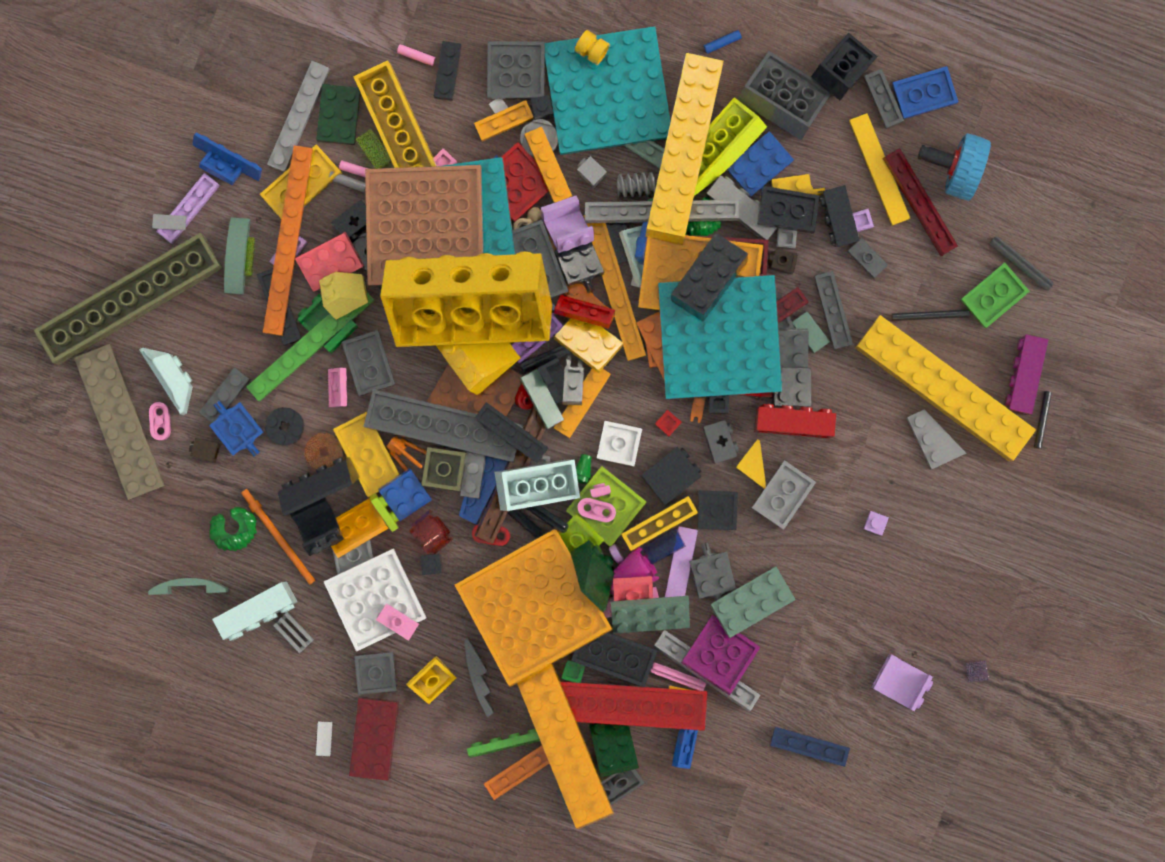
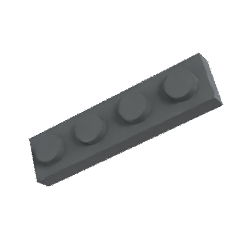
(833, 310)

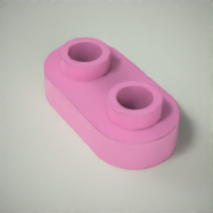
(158, 422)
(596, 510)

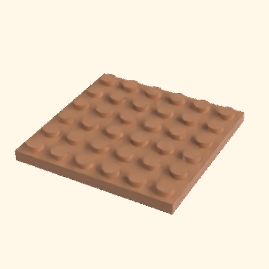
(422, 214)

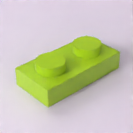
(389, 517)

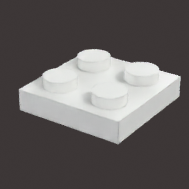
(619, 443)

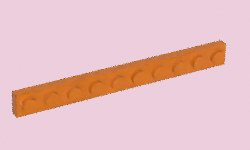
(288, 240)

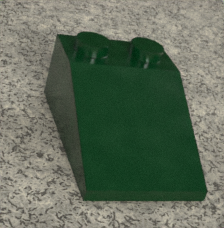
(593, 573)

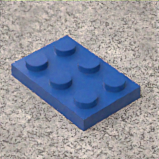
(925, 92)
(760, 164)

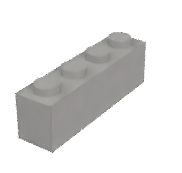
(748, 209)

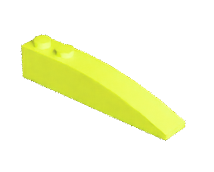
(727, 140)

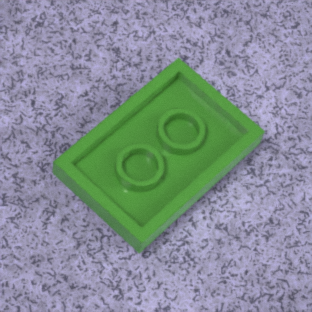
(994, 295)

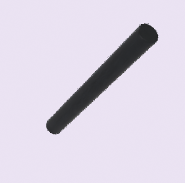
(930, 315)

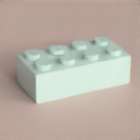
(537, 485)
(255, 610)

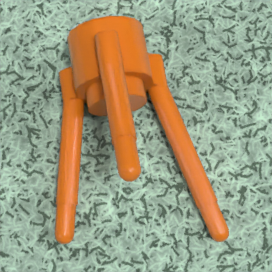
(397, 446)

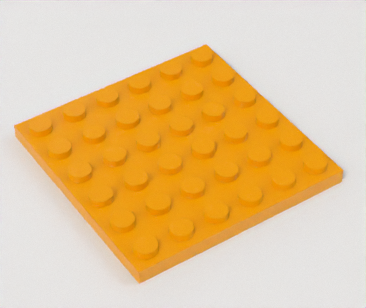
(531, 608)

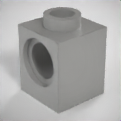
(591, 171)

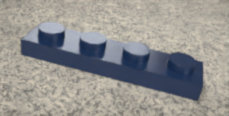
(809, 746)

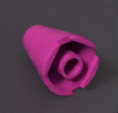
(635, 566)

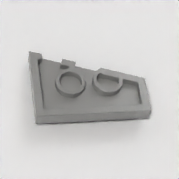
(933, 440)

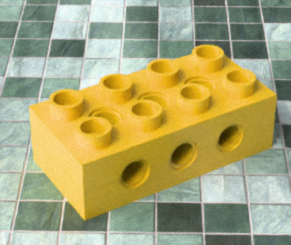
(467, 299)

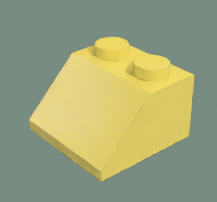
(343, 293)

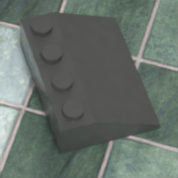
(784, 95)

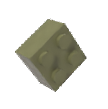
(443, 469)

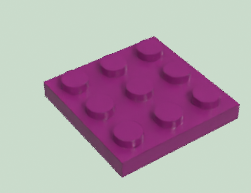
(720, 658)

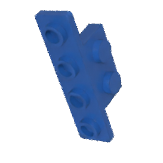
(223, 162)

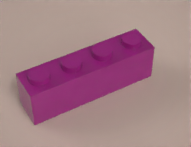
(1026, 374)

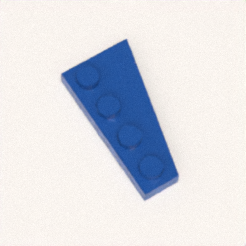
(473, 508)

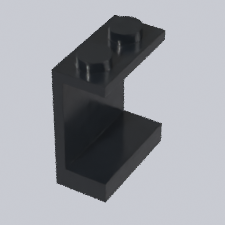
(671, 475)
(317, 526)

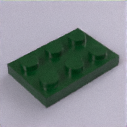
(338, 114)
(613, 748)

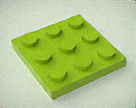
(623, 499)

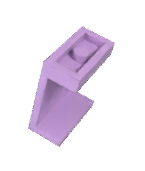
(566, 224)
(902, 682)

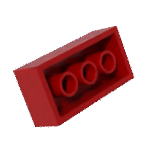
(795, 422)

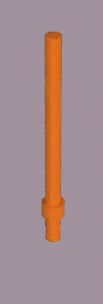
(255, 506)

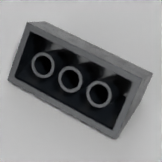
(317, 485)

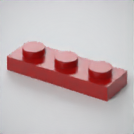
(584, 311)

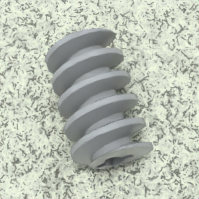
(636, 184)

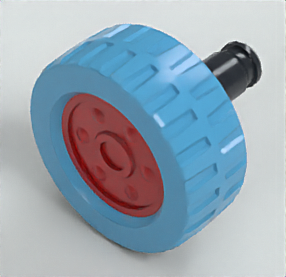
(963, 166)

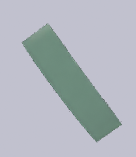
(236, 256)
(211, 586)

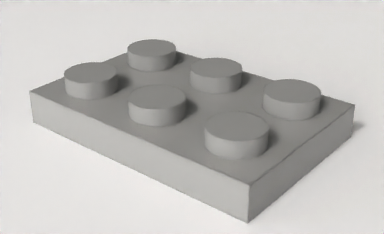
(783, 495)

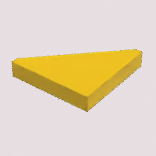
(752, 465)

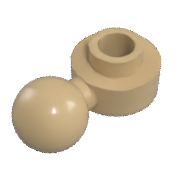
(533, 215)

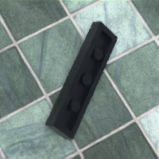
(291, 332)
(511, 433)

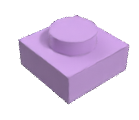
(876, 523)

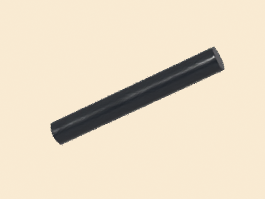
(1042, 419)

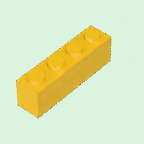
(659, 523)

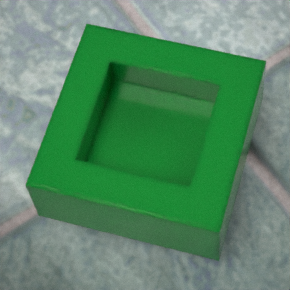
(573, 672)

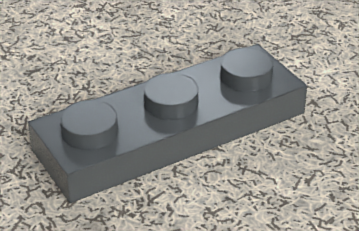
(883, 99)
(226, 393)

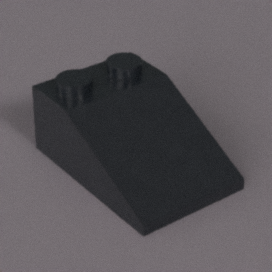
(844, 66)

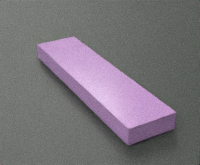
(191, 204)
(680, 564)

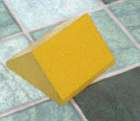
(431, 680)

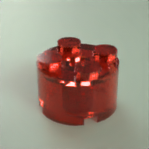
(431, 532)

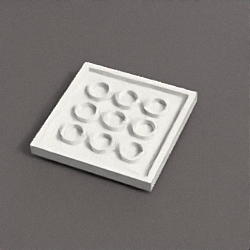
(363, 593)

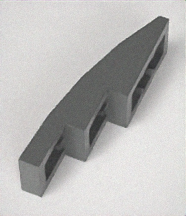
(476, 670)

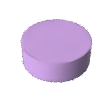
(616, 553)

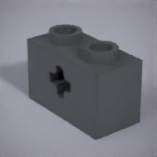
(712, 434)

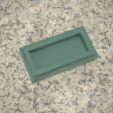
(816, 337)

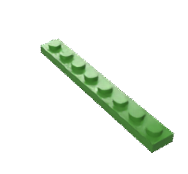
(301, 352)

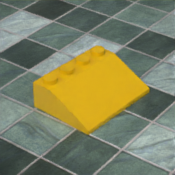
(479, 363)

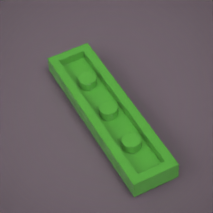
(497, 744)

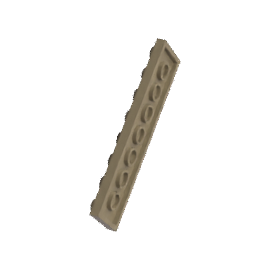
(119, 422)

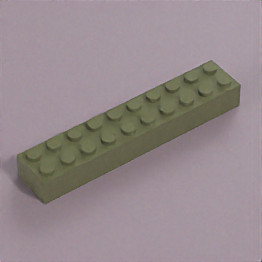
(128, 299)

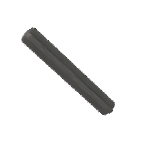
(1021, 263)

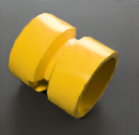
(592, 47)

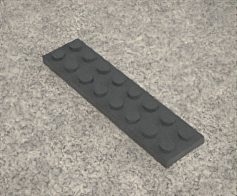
(435, 425)

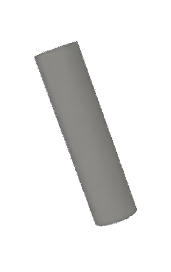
(349, 182)

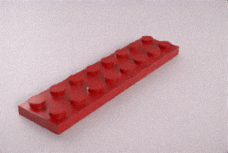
(637, 706)

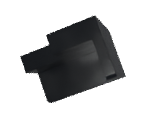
(553, 376)

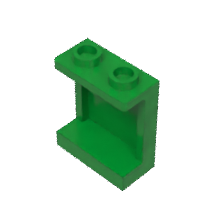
(315, 314)

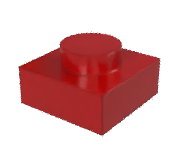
(668, 423)

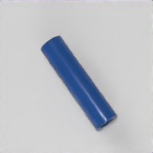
(723, 41)

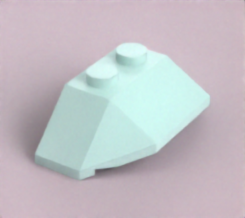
(171, 377)

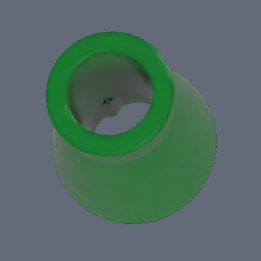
(583, 469)

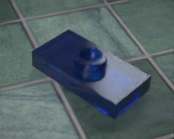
(664, 546)

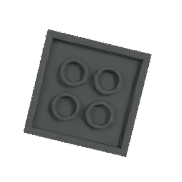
(515, 69)

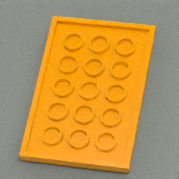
(671, 261)

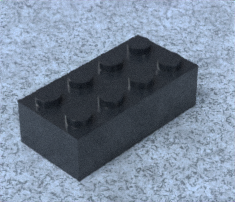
(709, 277)
(617, 658)

